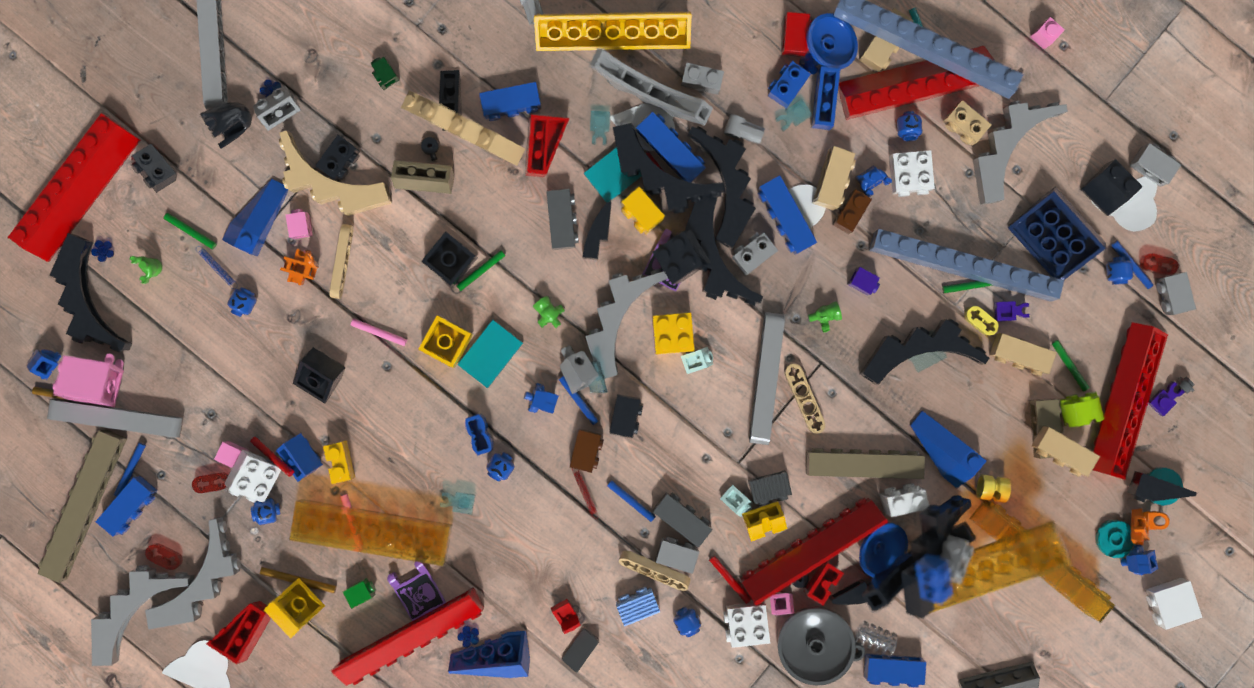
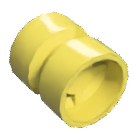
(996, 488)

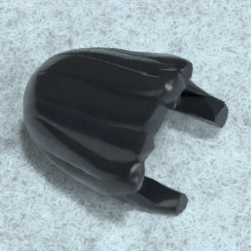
(229, 119)

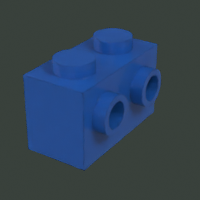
(789, 84)
(299, 457)
(934, 579)

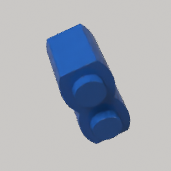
(477, 429)

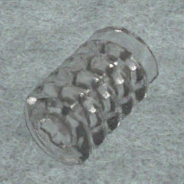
(876, 636)

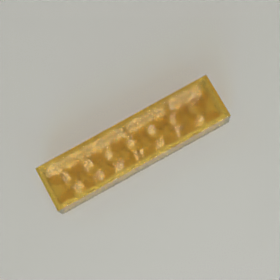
(370, 532)
(1010, 563)
(1066, 581)

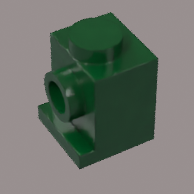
(384, 73)

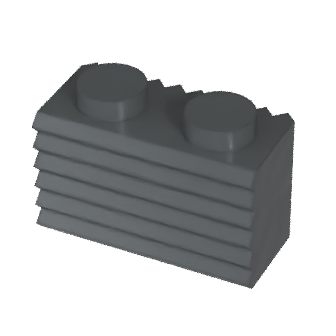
(770, 487)

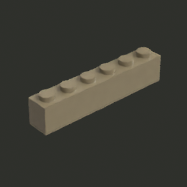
(865, 464)

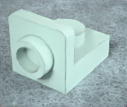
(697, 360)
(736, 501)

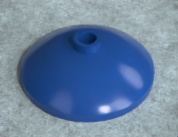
(836, 36)
(882, 548)

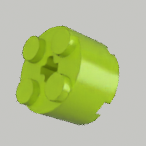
(1081, 410)

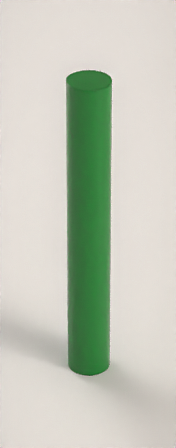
(189, 230)
(481, 270)
(964, 286)
(1070, 365)

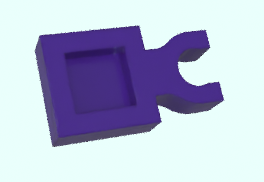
(1008, 310)
(1164, 400)

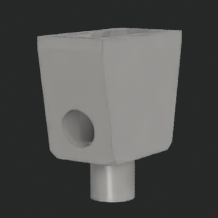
(577, 369)

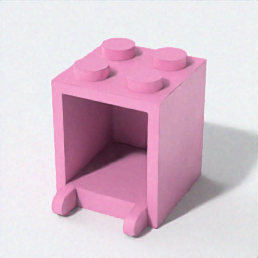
(89, 380)

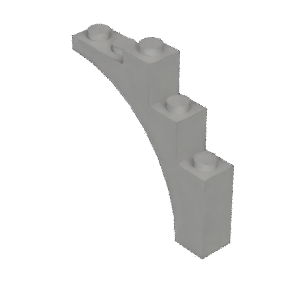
(649, 90)
(991, 168)
(625, 293)
(205, 586)
(109, 627)

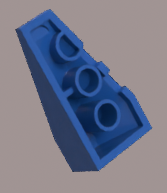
(254, 222)
(951, 456)
(497, 658)

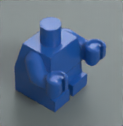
(871, 178)
(43, 362)
(541, 399)
(1140, 561)

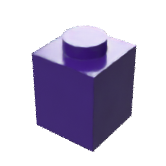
(864, 281)

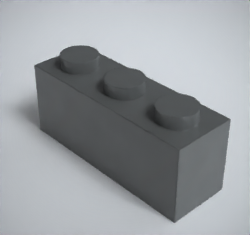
(562, 219)
(683, 519)

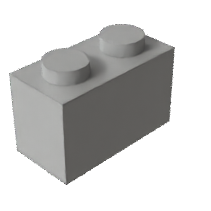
(702, 78)
(1155, 164)
(1175, 294)
(677, 555)

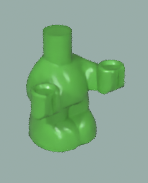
(150, 266)
(548, 312)
(825, 314)

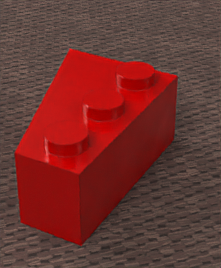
(542, 143)
(242, 633)

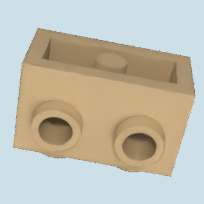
(966, 123)

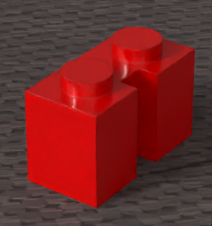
(795, 34)
(821, 581)

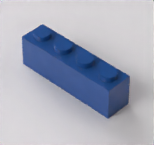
(670, 148)
(787, 215)

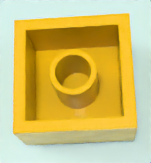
(642, 211)
(673, 333)
(445, 341)
(294, 607)

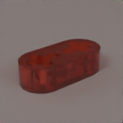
(1158, 268)
(209, 478)
(162, 560)

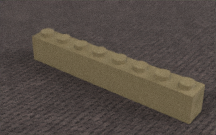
(82, 505)

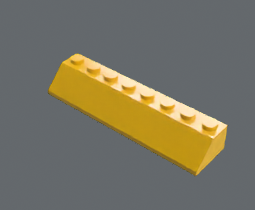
(612, 31)

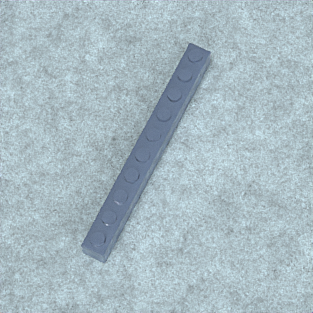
(930, 46)
(966, 265)

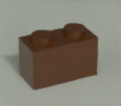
(852, 211)
(585, 450)

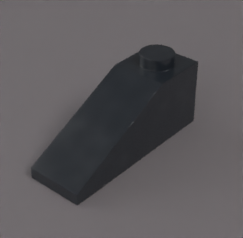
(450, 91)
(1155, 489)

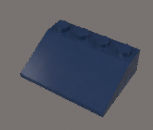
(1057, 235)

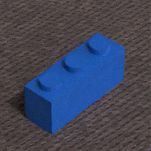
(825, 98)
(510, 101)
(127, 506)
(894, 670)

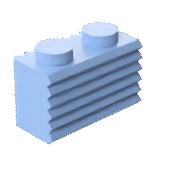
(637, 606)

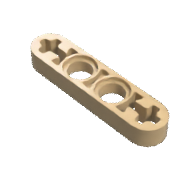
(341, 261)
(802, 399)
(654, 570)

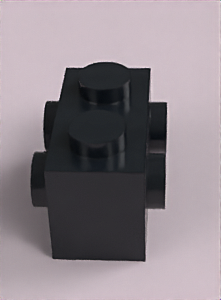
(336, 157)
(153, 168)

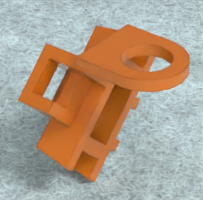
(301, 268)
(1143, 522)

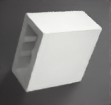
(911, 173)
(252, 477)
(904, 500)
(1173, 603)
(746, 624)

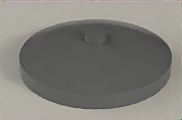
(816, 646)

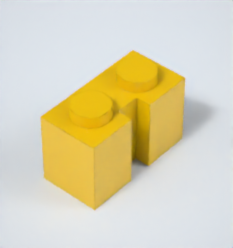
(341, 461)
(764, 520)

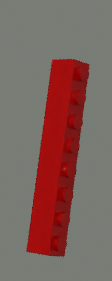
(901, 87)
(74, 188)
(1128, 399)
(812, 550)
(408, 637)

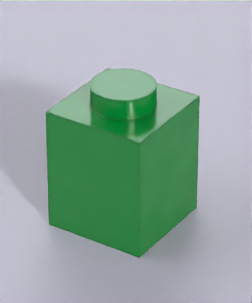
(359, 593)

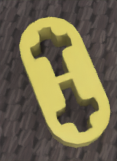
(984, 317)

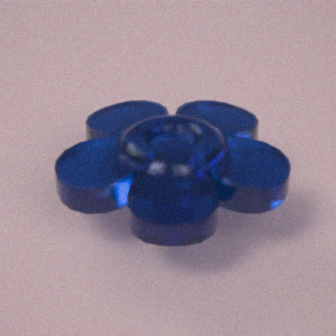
(809, 63)
(269, 87)
(103, 250)
(468, 636)

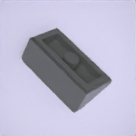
(580, 650)

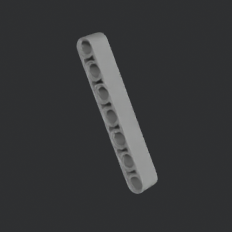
(212, 53)
(767, 378)
(114, 418)

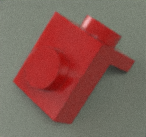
(566, 616)

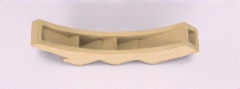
(463, 127)
(302, 176)

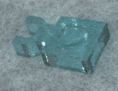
(795, 114)
(600, 123)
(461, 502)

